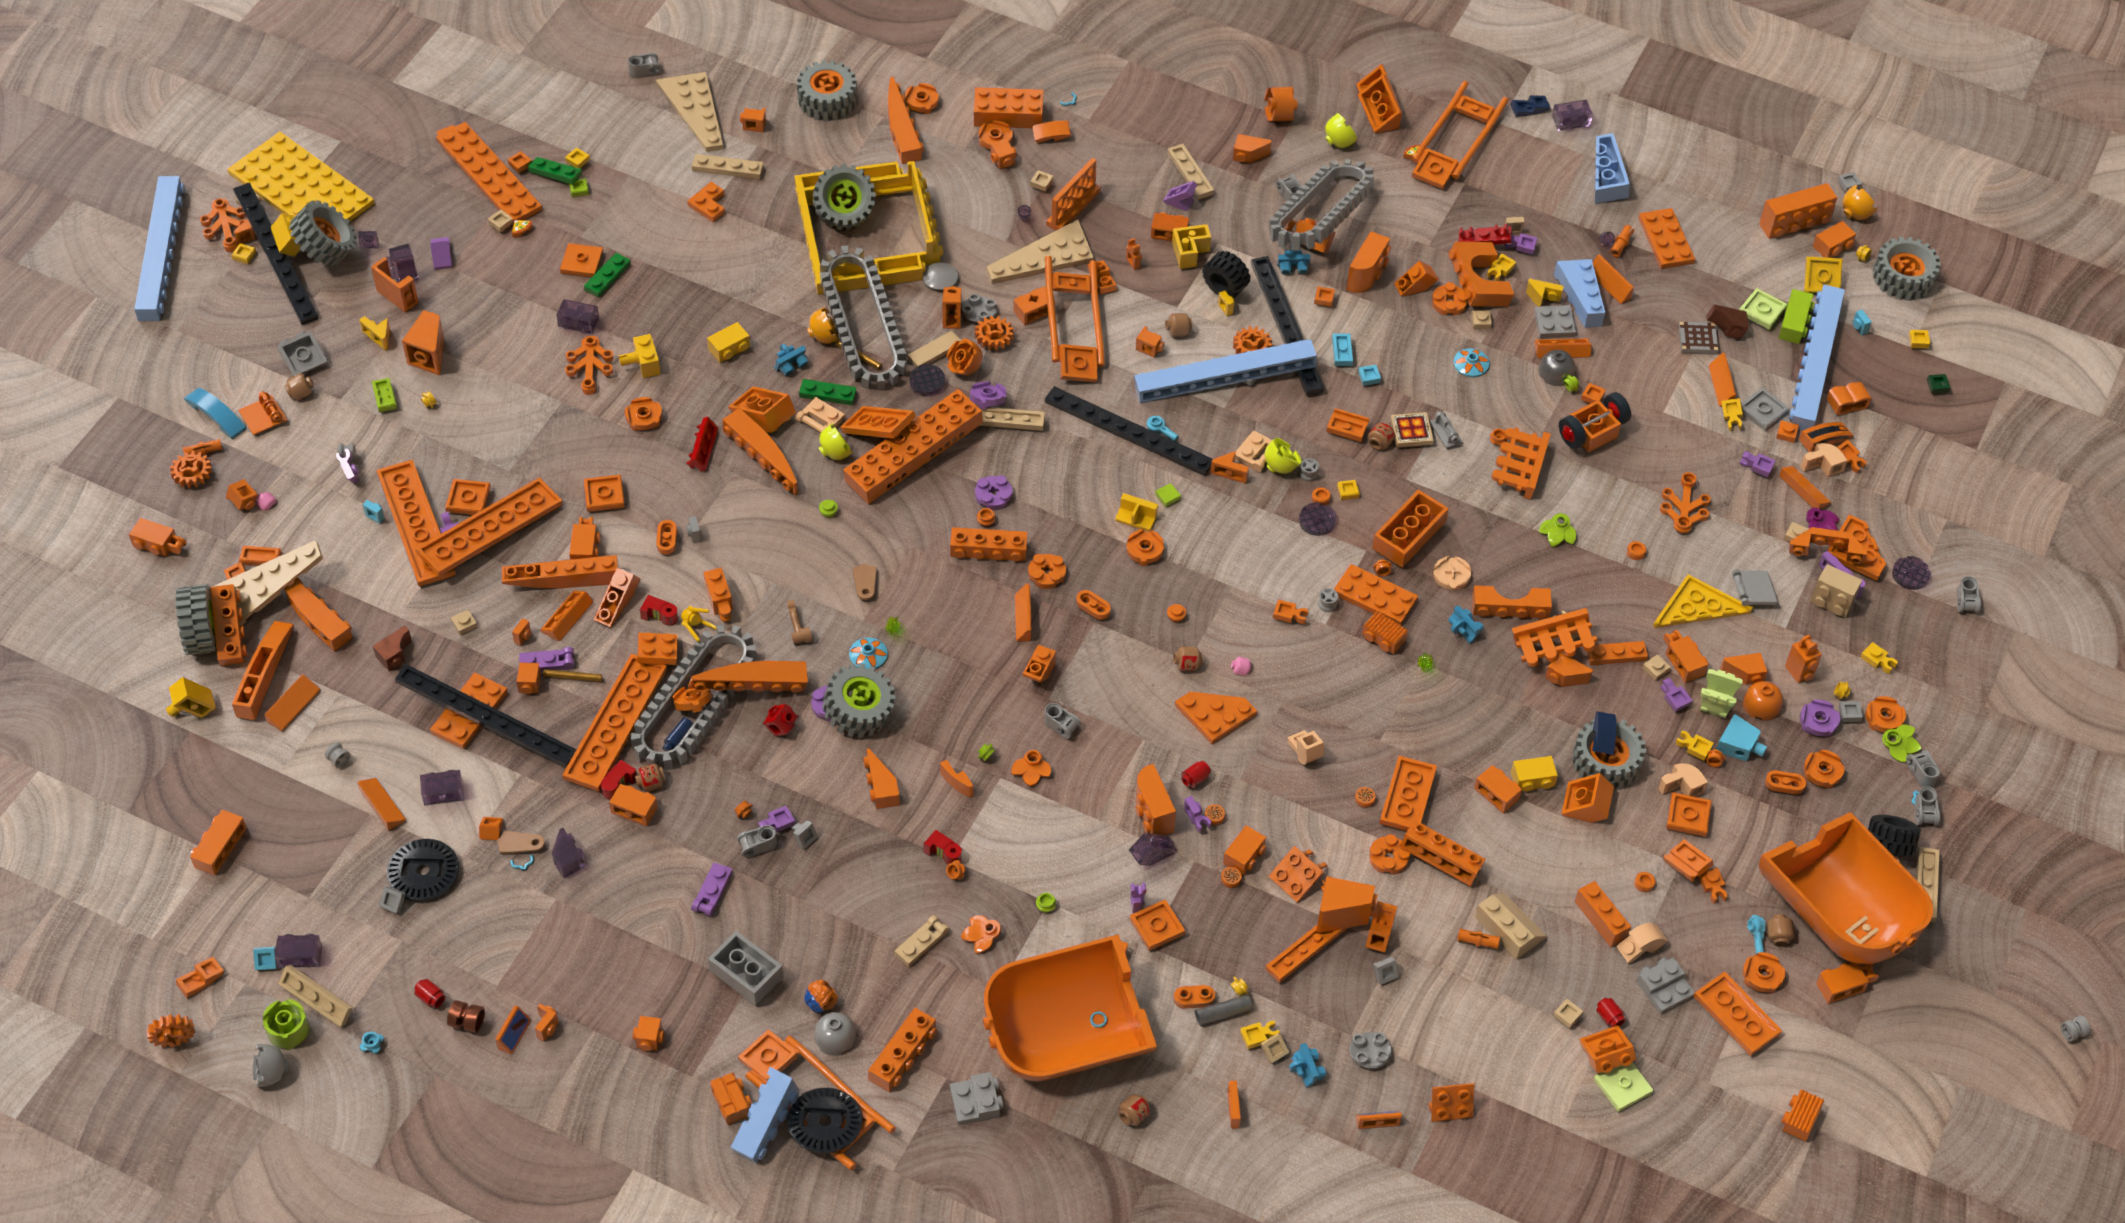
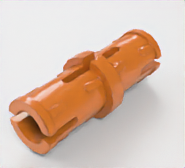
(1622, 241)
(204, 448)
(1478, 938)

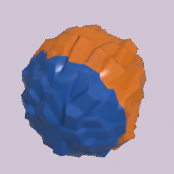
(820, 996)

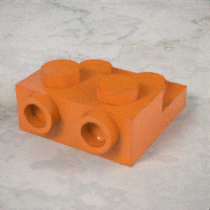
(1608, 1049)

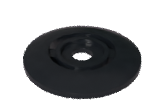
(423, 853)
(821, 1103)

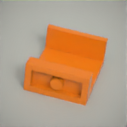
(401, 294)

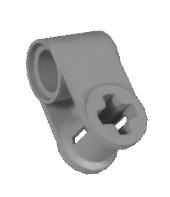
(642, 65)
(1288, 186)
(1968, 595)
(1063, 722)
(1923, 768)
(1927, 810)
(757, 841)

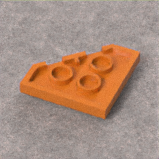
(1874, 563)
(1214, 713)

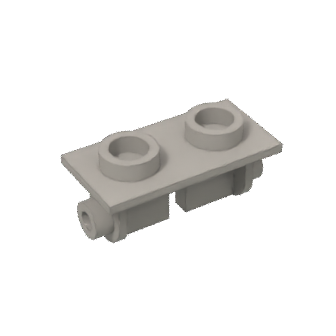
(1445, 430)

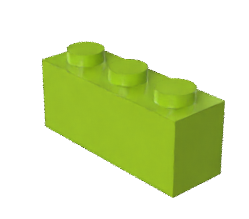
(1796, 316)

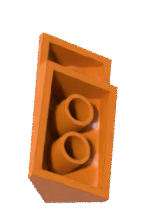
(1379, 101)

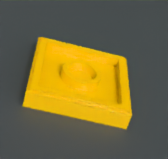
(1821, 272)

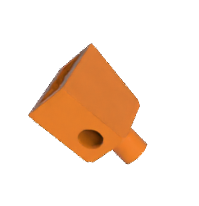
(952, 301)

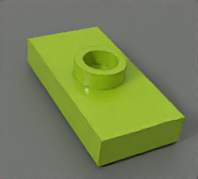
(384, 395)

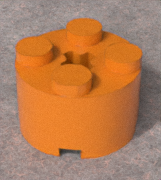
(1280, 104)

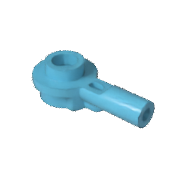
(1157, 425)
(1756, 926)

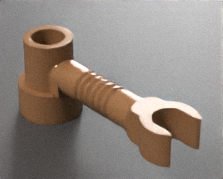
(800, 634)

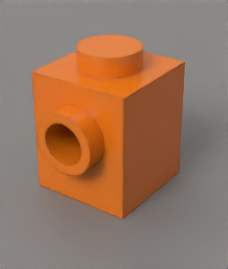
(1003, 154)
(648, 1033)

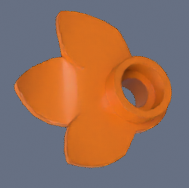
(1031, 770)
(978, 933)

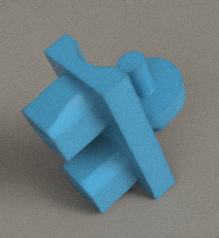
(1293, 258)
(787, 356)
(1463, 624)
(1305, 1066)

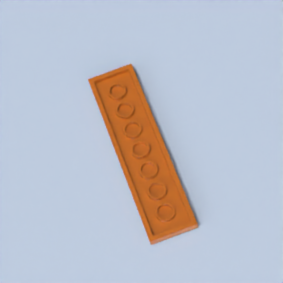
(488, 172)
(411, 515)
(488, 526)
(614, 723)

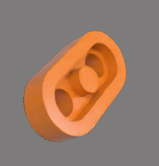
(666, 538)
(1094, 604)
(1785, 781)
(1194, 996)

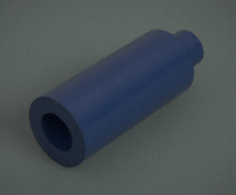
(677, 734)

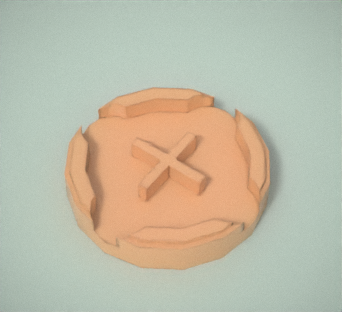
(1452, 573)

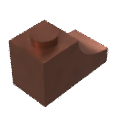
(1730, 320)
(390, 649)

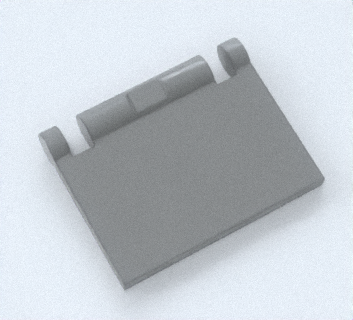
(1754, 587)

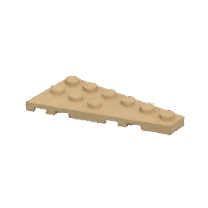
(694, 104)
(1065, 246)
(266, 581)

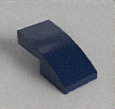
(1534, 105)
(1605, 732)

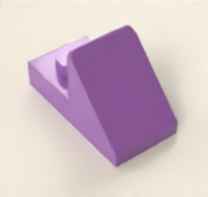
(1181, 196)
(441, 253)

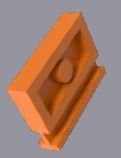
(1348, 425)
(1688, 860)

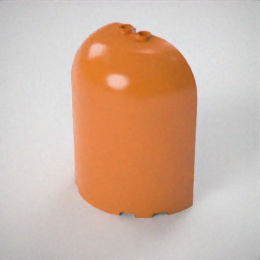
(1841, 881)
(1044, 1006)

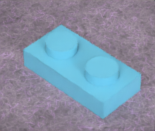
(1342, 349)

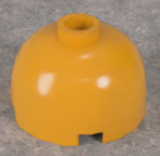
(1858, 204)
(822, 327)

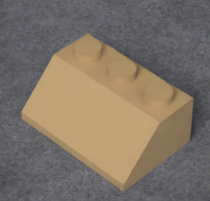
(1510, 923)

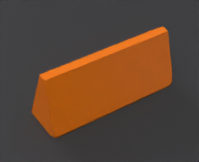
(1612, 280)
(1575, 347)
(1722, 379)
(1804, 488)
(1023, 614)
(567, 615)
(291, 703)
(381, 802)

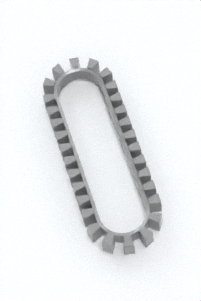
(1336, 214)
(883, 308)
(680, 678)

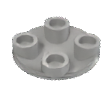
(940, 276)
(978, 307)
(1370, 1049)

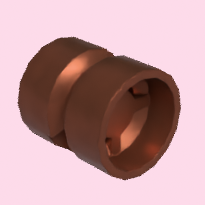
(465, 1016)

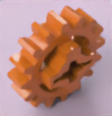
(994, 333)
(1251, 340)
(191, 469)
(170, 1031)

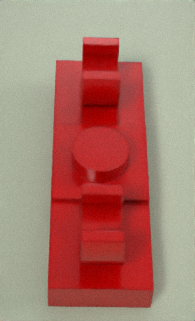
(1496, 235)
(703, 444)

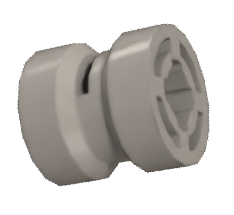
(2073, 1029)

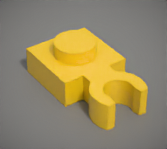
(1502, 265)
(1732, 412)
(1878, 656)
(1696, 746)
(1256, 1034)

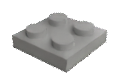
(1554, 321)

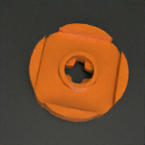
(925, 105)
(995, 127)
(1445, 292)
(643, 422)
(1141, 555)
(1047, 561)
(691, 699)
(1882, 704)
(1823, 778)
(1381, 847)
(1759, 982)

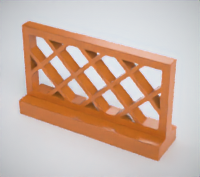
(1074, 196)

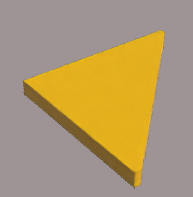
(1698, 602)

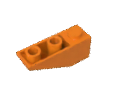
(617, 597)
(883, 782)

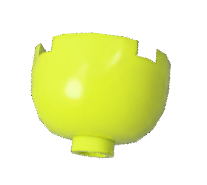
(1339, 132)
(833, 444)
(1280, 457)

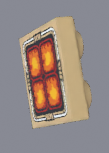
(1411, 429)

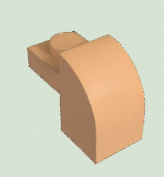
(1827, 457)
(1307, 746)
(1686, 778)
(1642, 938)

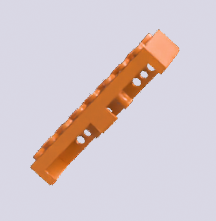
(913, 446)

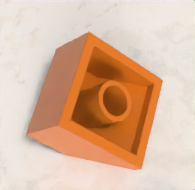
(1588, 798)

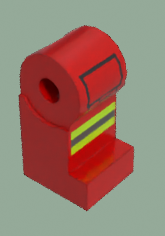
(659, 610)
(620, 774)
(943, 847)

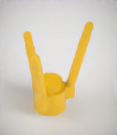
(691, 617)

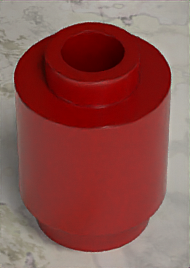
(1195, 774)
(429, 993)
(1610, 1012)

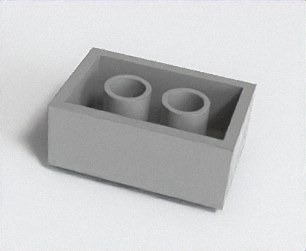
(745, 968)

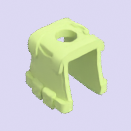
(1719, 693)

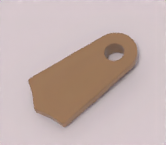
(864, 581)
(519, 842)

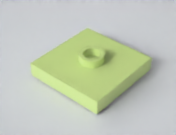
(1763, 308)
(1623, 1086)

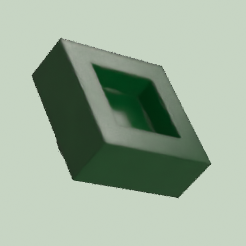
(1938, 383)

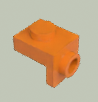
(548, 1023)

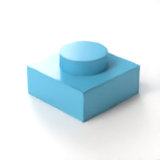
(1861, 322)
(1369, 375)
(373, 511)
(264, 958)

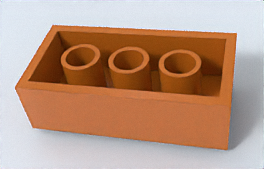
(1013, 106)
(1798, 210)
(1410, 528)

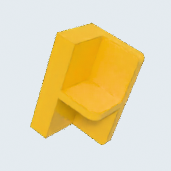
(1137, 512)

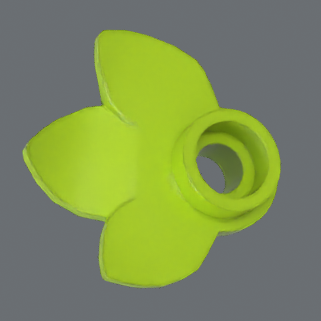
(1558, 532)
(1903, 744)

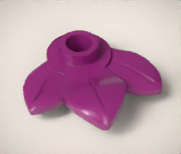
(1821, 519)

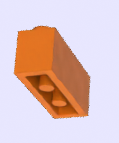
(218, 842)
(1602, 914)

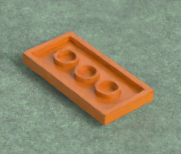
(1666, 238)
(878, 422)
(1375, 594)
(459, 729)
(1407, 793)
(1737, 1013)

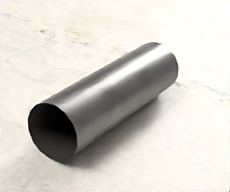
(1223, 1009)

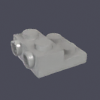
(301, 353)
(1665, 984)
(976, 1098)

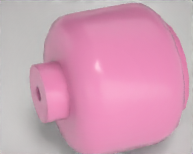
(265, 500)
(1241, 666)

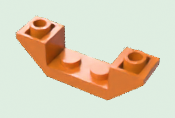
(1856, 552)

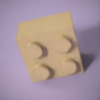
(1836, 591)

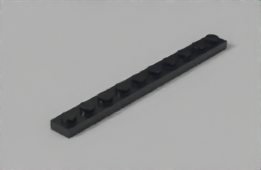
(279, 262)
(1284, 318)
(1129, 431)
(485, 715)

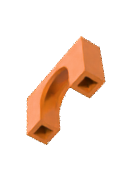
(1476, 289)

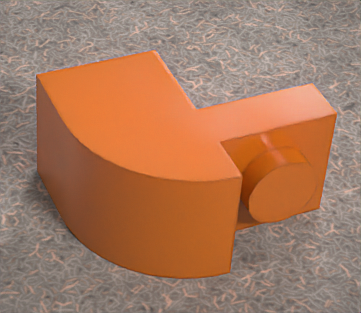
(1381, 926)

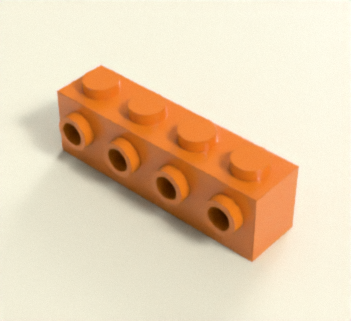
(988, 544)
(227, 624)
(1442, 852)
(902, 1049)

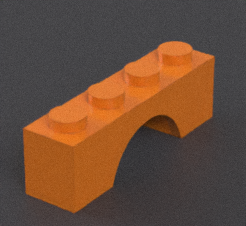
(1490, 603)

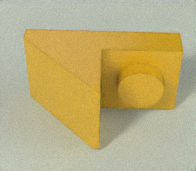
(1541, 290)
(377, 333)

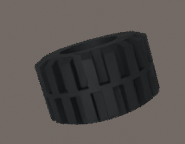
(1226, 273)
(1895, 834)

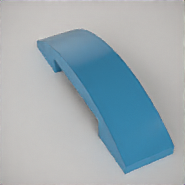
(217, 411)

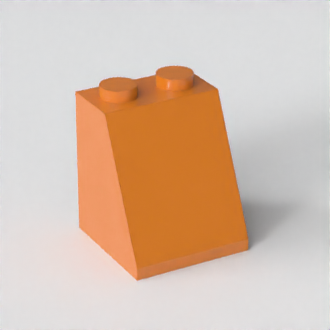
(425, 343)
(1345, 904)

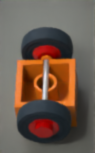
(1595, 423)

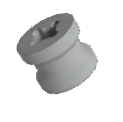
(351, 447)
(1309, 469)
(1325, 596)
(337, 755)

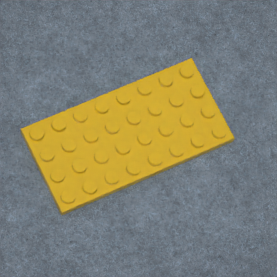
(292, 177)

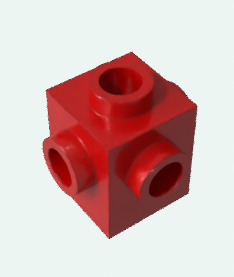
(780, 720)

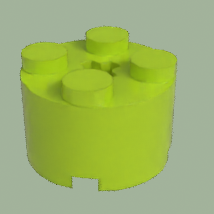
(285, 1023)

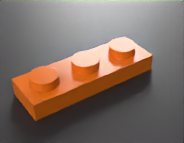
(1618, 653)

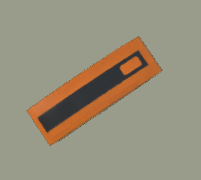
(1828, 433)

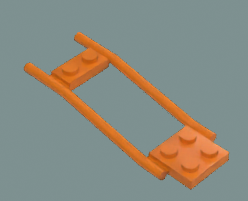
(1438, 168)
(1076, 361)
(779, 1054)

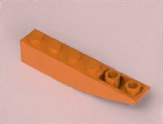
(902, 126)
(760, 447)
(562, 573)
(317, 616)
(261, 671)
(754, 676)

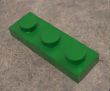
(555, 170)
(607, 274)
(827, 392)

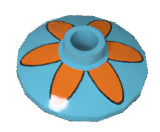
(1471, 362)
(875, 657)

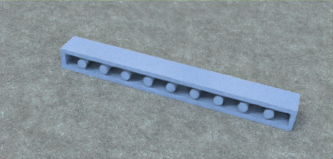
(159, 248)
(1817, 357)
(1225, 370)

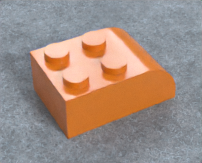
(1368, 263)
(1154, 803)

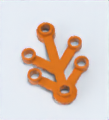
(221, 207)
(589, 345)
(1687, 481)

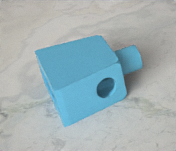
(1741, 740)

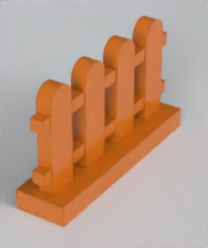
(1516, 466)
(1551, 628)

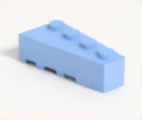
(1610, 174)
(1582, 290)
(765, 1116)

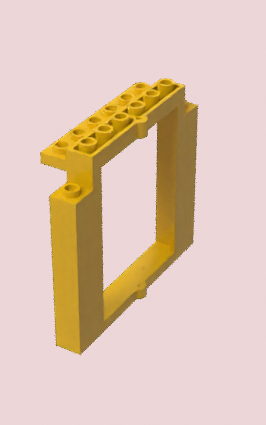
(893, 269)

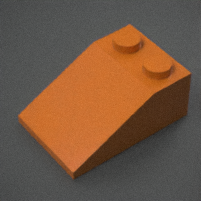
(765, 407)

